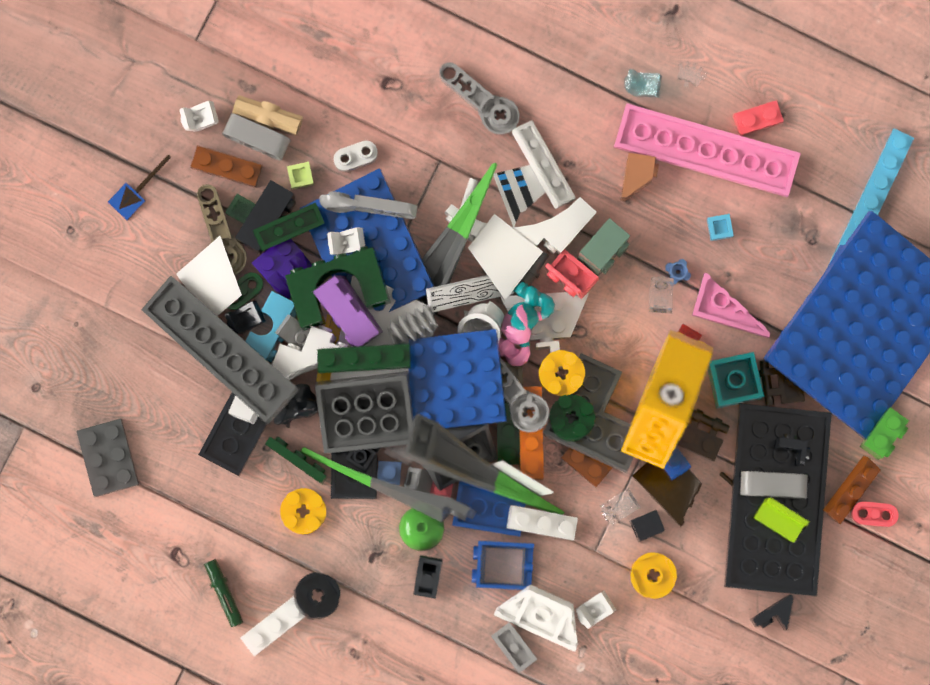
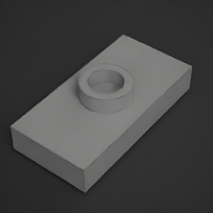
(291, 332)

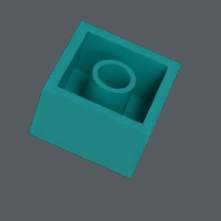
(735, 380)

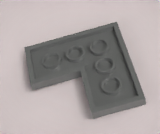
(608, 432)

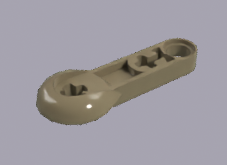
(221, 229)

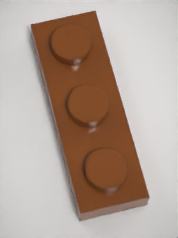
(226, 166)
(852, 489)

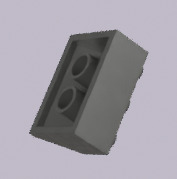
(478, 440)

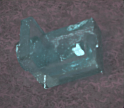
(643, 84)

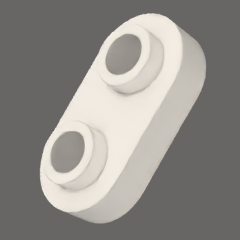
(355, 155)

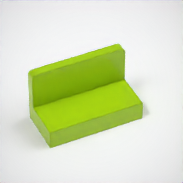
(780, 519)

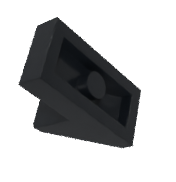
(427, 576)
(780, 610)

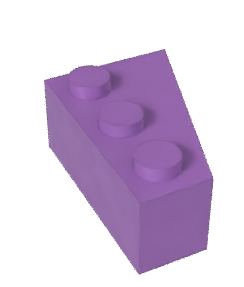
(348, 311)

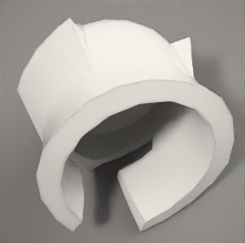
(482, 317)

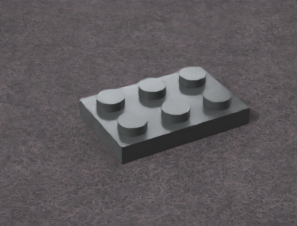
(107, 457)

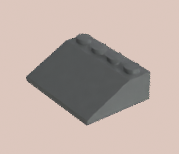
(365, 412)

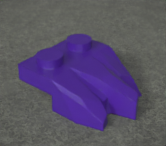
(278, 262)

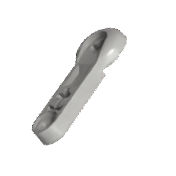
(483, 101)
(342, 203)
(522, 400)

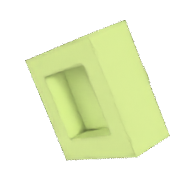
(300, 175)

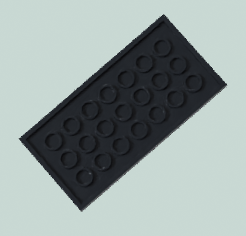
(755, 553)

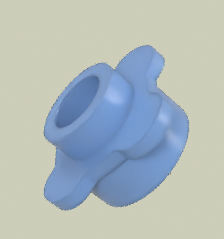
(680, 265)

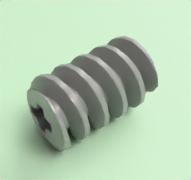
(412, 326)

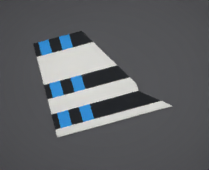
(518, 190)

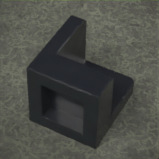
(647, 526)

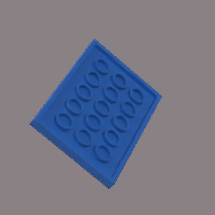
(387, 235)

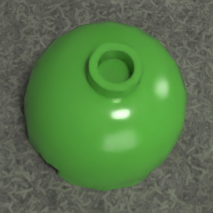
(420, 530)

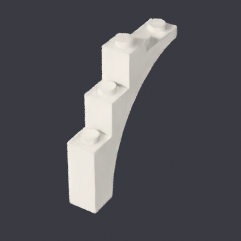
(554, 232)
(292, 363)

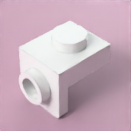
(199, 116)
(346, 241)
(548, 343)
(595, 609)

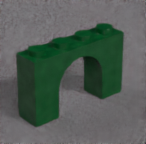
(362, 265)

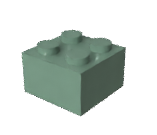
(604, 247)

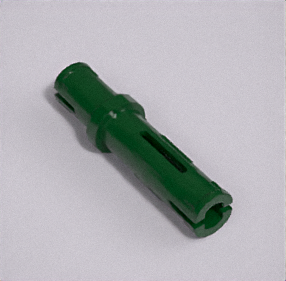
(221, 588)

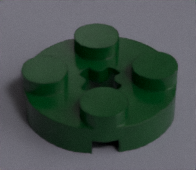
(583, 411)

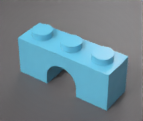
(277, 309)

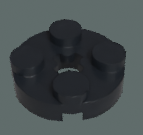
(320, 583)

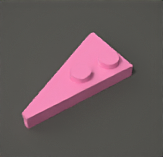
(719, 307)

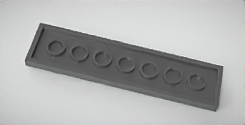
(220, 350)

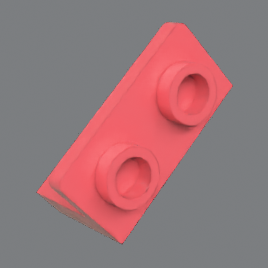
(572, 274)

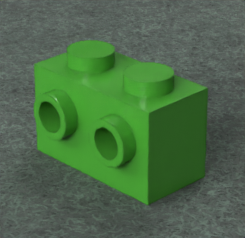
(884, 434)

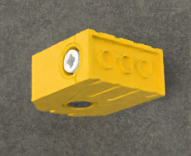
(667, 399)

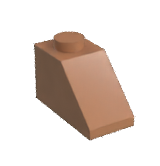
(638, 174)

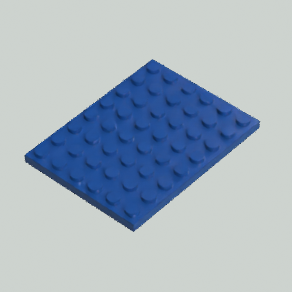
(861, 327)

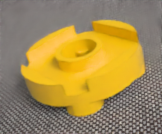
(568, 361)
(294, 501)
(658, 563)

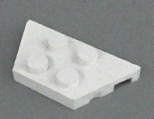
(560, 322)
(542, 615)

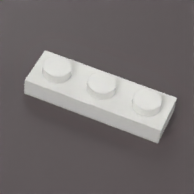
(542, 523)
(272, 627)

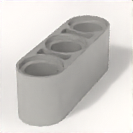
(256, 137)
(774, 485)

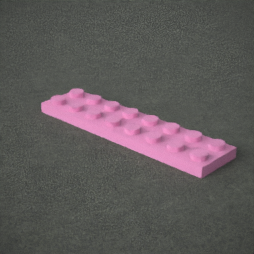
(707, 150)

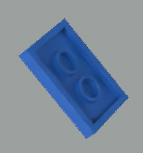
(490, 507)

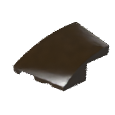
(672, 495)

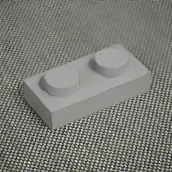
(514, 647)

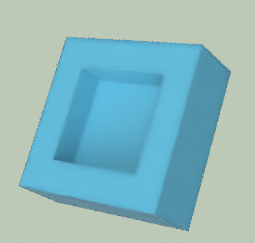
(720, 227)

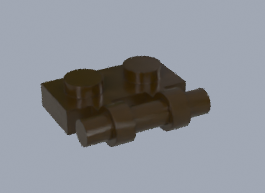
(788, 391)
(699, 441)

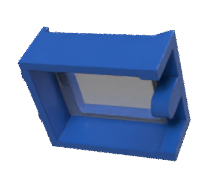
(503, 565)

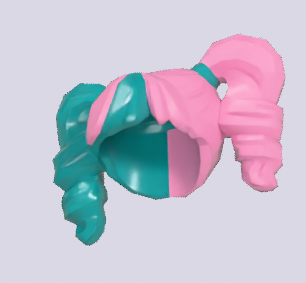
(520, 322)

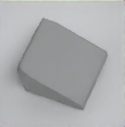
(418, 480)

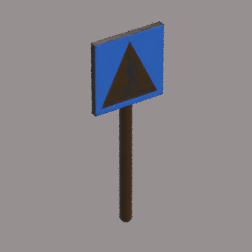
(127, 200)

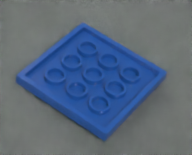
(457, 379)

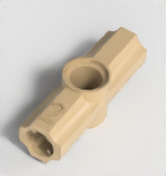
(268, 115)

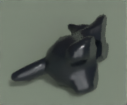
(301, 405)

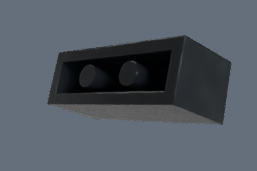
(270, 206)

